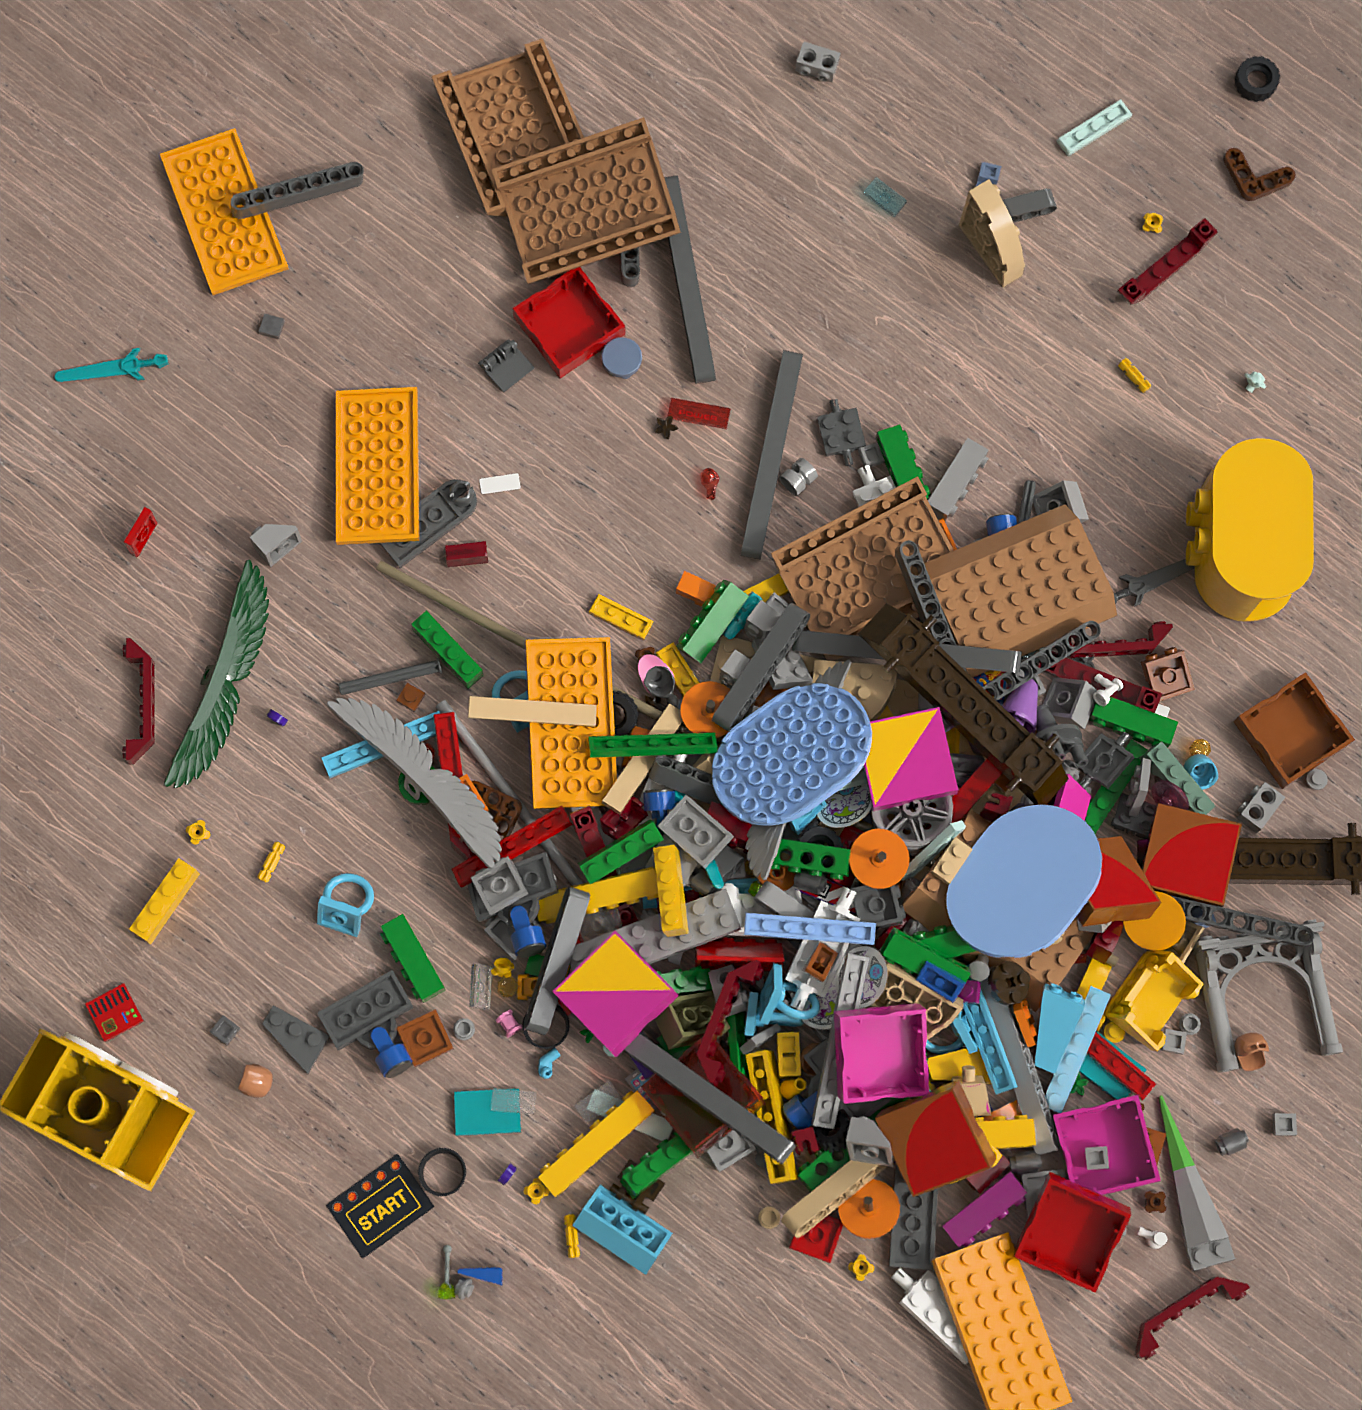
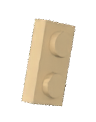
(951, 861)

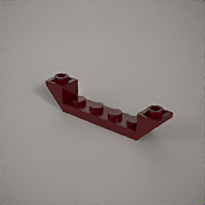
(1197, 238)
(1121, 647)
(1130, 693)
(138, 747)
(591, 841)
(747, 974)
(1146, 1342)

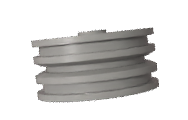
(904, 819)

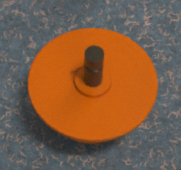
(700, 705)
(879, 858)
(870, 1210)

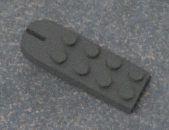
(437, 516)
(914, 1233)

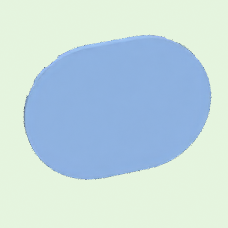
(791, 754)
(1024, 881)

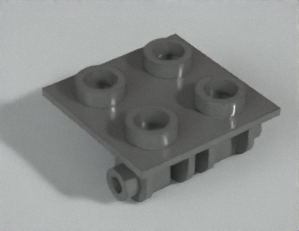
(506, 365)
(1140, 824)

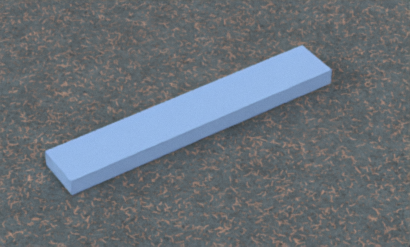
(810, 929)

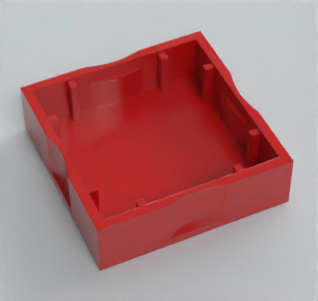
(568, 321)
(1072, 1232)

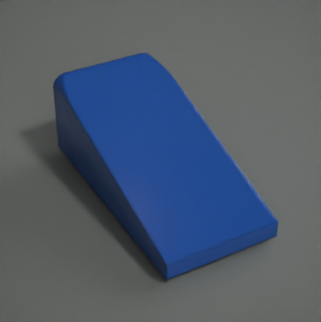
(941, 981)
(492, 1275)

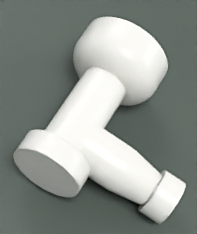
(1102, 697)
(1153, 1239)

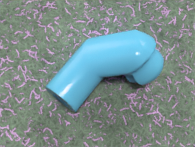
(545, 1063)

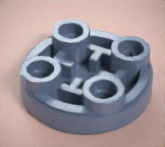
(621, 357)

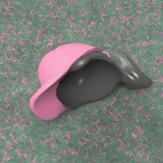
(657, 678)

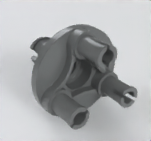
(1069, 736)

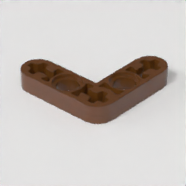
(1251, 181)
(501, 807)

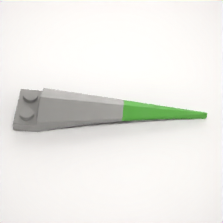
(1202, 1228)

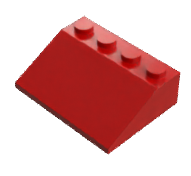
(727, 952)

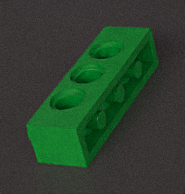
(798, 849)
(808, 1174)

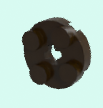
(1019, 980)

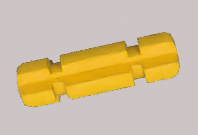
(1134, 375)
(271, 862)
(571, 1236)

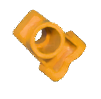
(525, 986)

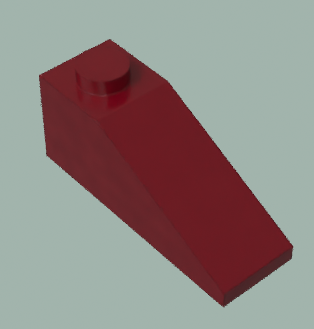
(1104, 943)

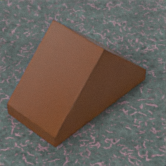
(820, 962)

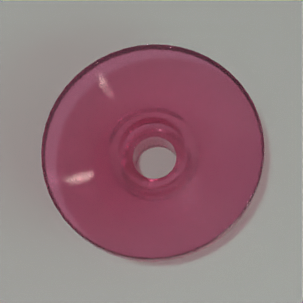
(1169, 794)

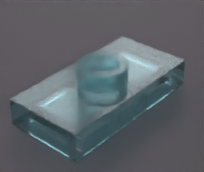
(885, 197)

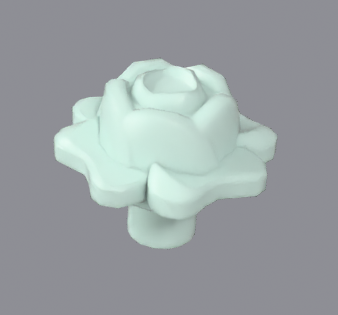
(1255, 380)

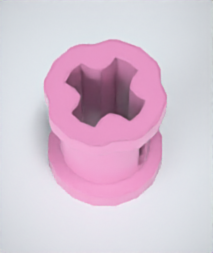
(509, 1023)

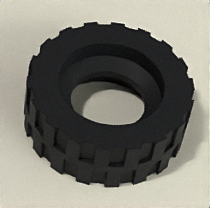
(1257, 64)
(630, 713)
(822, 834)

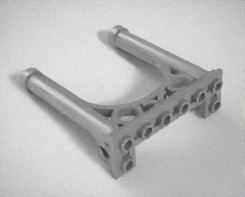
(1214, 995)

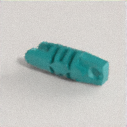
(740, 619)

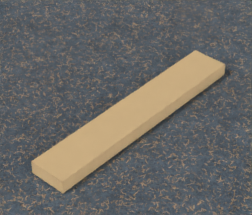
(532, 711)
(640, 765)

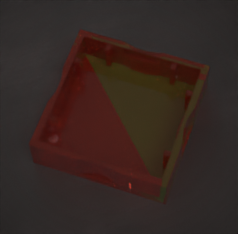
(690, 1121)

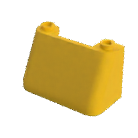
(1151, 996)

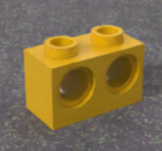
(788, 1055)

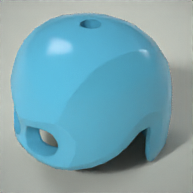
(1205, 774)

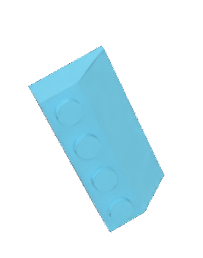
(622, 1229)

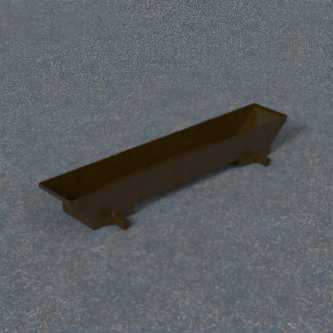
(965, 703)
(1294, 861)

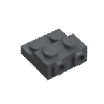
(879, 905)

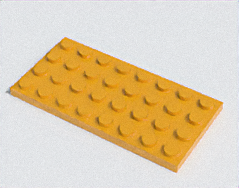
(204, 182)
(377, 466)
(560, 756)
(1001, 1327)

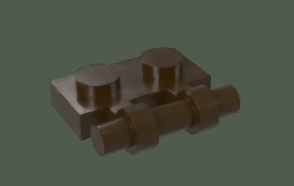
(637, 1204)

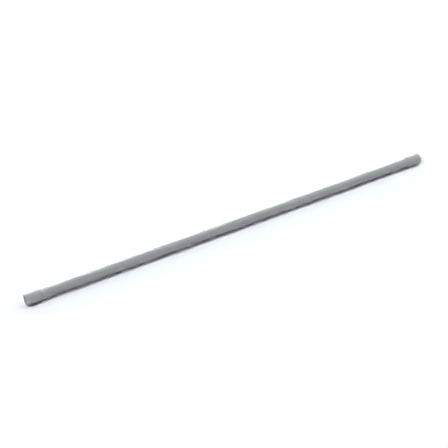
(503, 786)

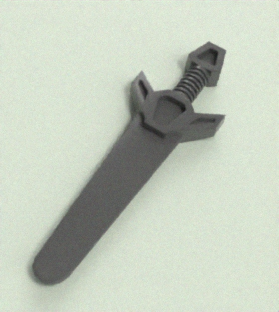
(1139, 586)

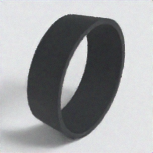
(567, 1023)
(429, 1155)

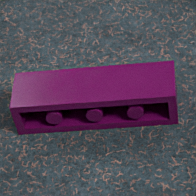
(985, 1209)

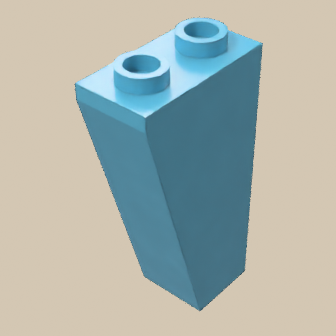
(1057, 1023)

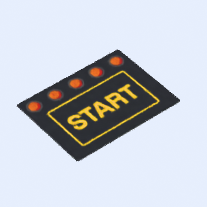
(380, 1206)

